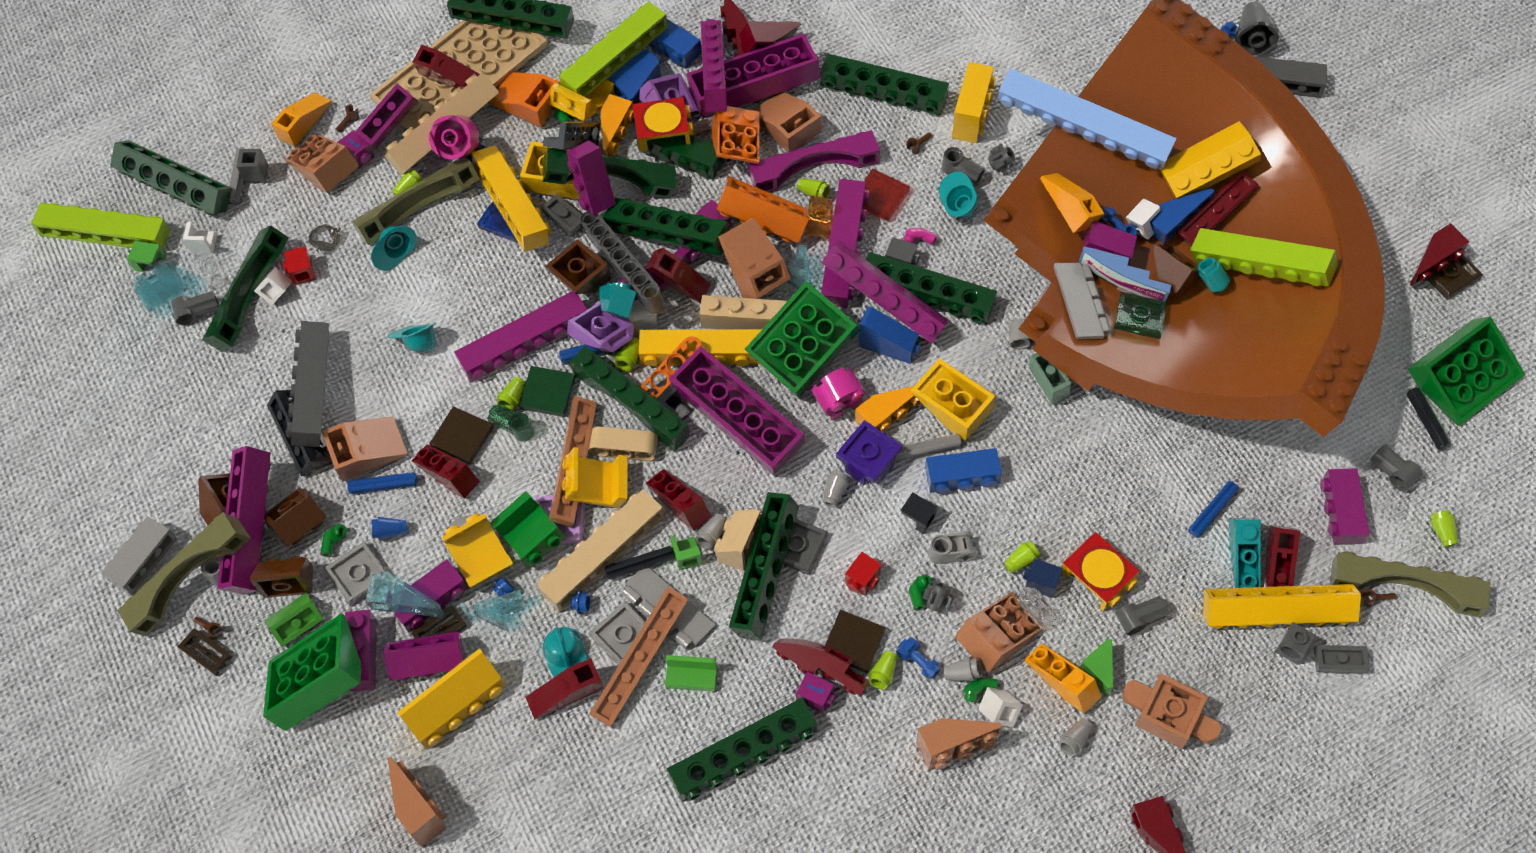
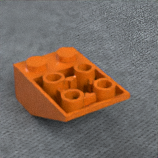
(526, 96)
(736, 134)

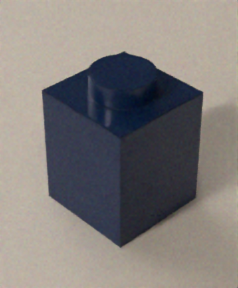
(1042, 577)

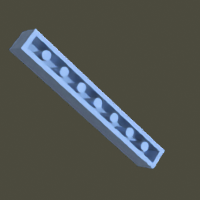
(1086, 119)

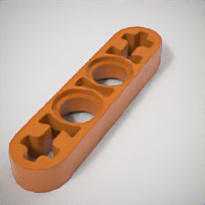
(665, 367)

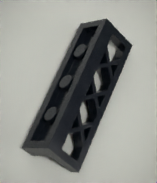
(568, 139)
(302, 455)

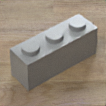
(139, 555)

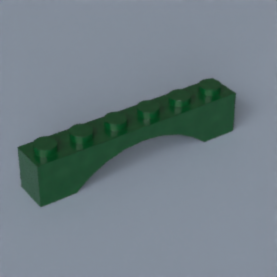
(651, 177)
(231, 312)
(656, 417)

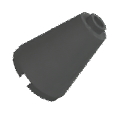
(1256, 30)

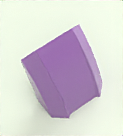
(667, 88)
(600, 329)

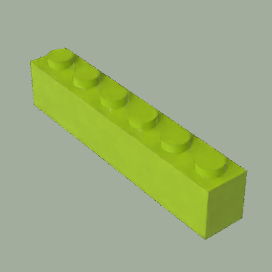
(614, 50)
(99, 226)
(1266, 257)

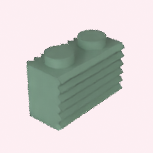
(1051, 380)

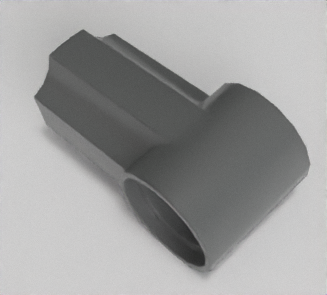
(955, 162)
(187, 308)
(1401, 472)
(1137, 617)

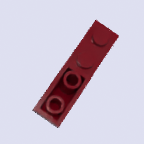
(733, 25)
(814, 656)

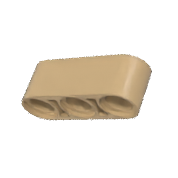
(626, 442)

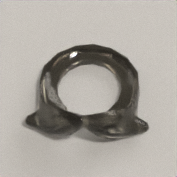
(325, 246)

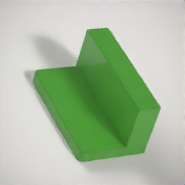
(293, 619)
(691, 673)

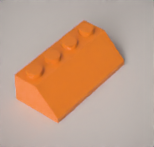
(769, 210)

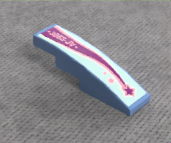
(1115, 270)

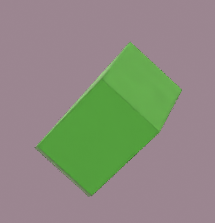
(1100, 666)

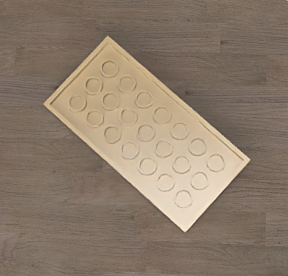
(476, 45)

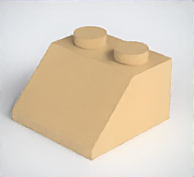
(738, 538)

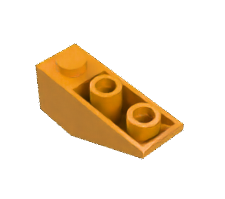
(299, 117)
(615, 118)
(1074, 203)
(885, 408)
(1065, 678)

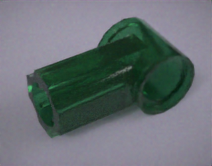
(511, 421)

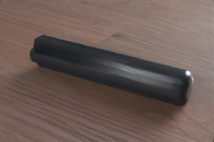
(1428, 419)
(639, 562)

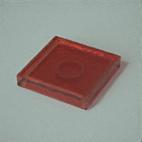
(884, 194)

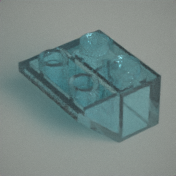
(158, 286)

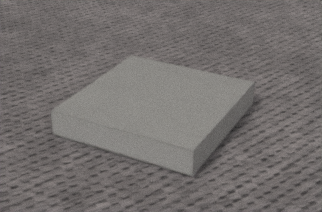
(354, 571)
(617, 631)

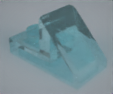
(799, 270)
(493, 609)

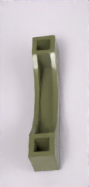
(390, 213)
(1460, 593)
(148, 606)

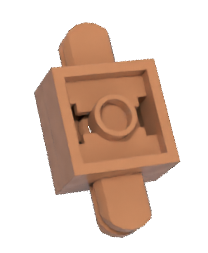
(1171, 711)

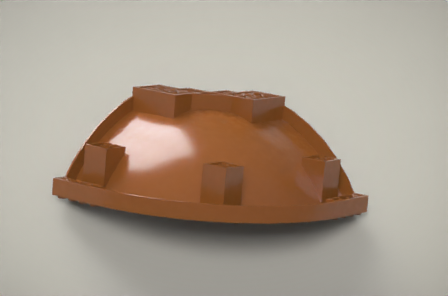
(1262, 341)

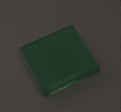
(1140, 315)

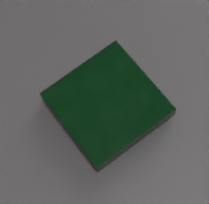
(547, 391)

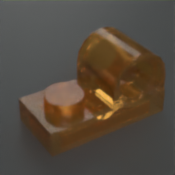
(820, 217)

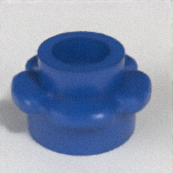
(503, 587)
(581, 602)

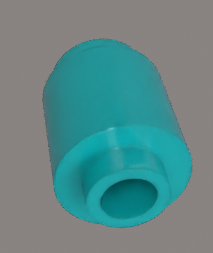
(1213, 275)

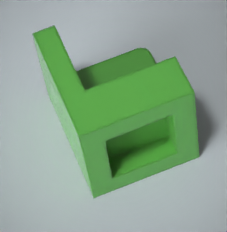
(144, 253)
(686, 552)

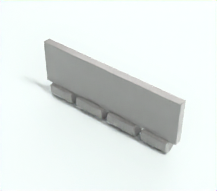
(1082, 301)
(649, 587)

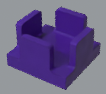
(868, 454)

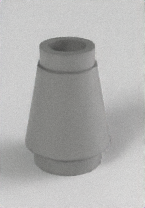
(835, 487)
(711, 532)
(964, 670)
(1075, 737)

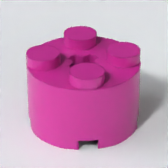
(445, 128)
(838, 392)

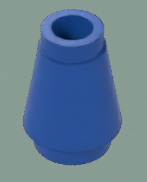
(388, 527)

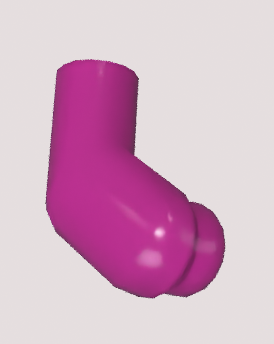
(920, 233)

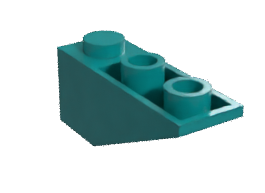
(616, 299)
(1245, 551)

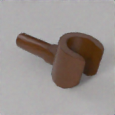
(350, 116)
(913, 141)
(1376, 597)
(209, 627)

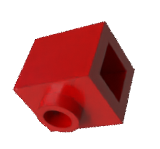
(299, 265)
(863, 574)

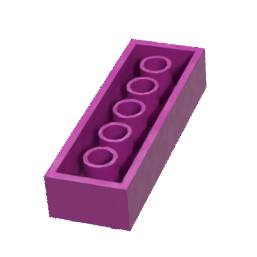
(761, 73)
(737, 410)

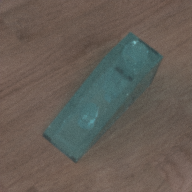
(393, 594)

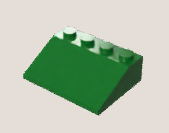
(802, 339)
(1467, 370)
(311, 674)

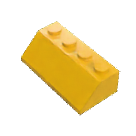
(1210, 161)
(452, 699)

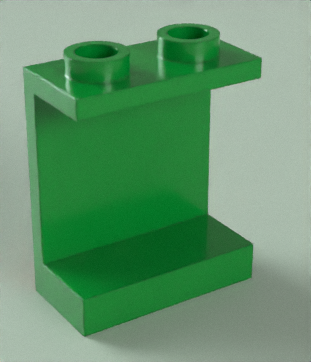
(528, 529)

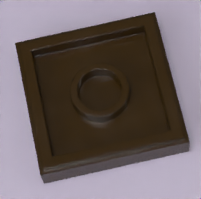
(1455, 277)
(461, 435)
(856, 639)

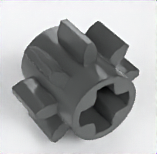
(1001, 158)
(938, 596)

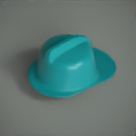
(958, 195)
(393, 247)
(416, 338)
(563, 649)

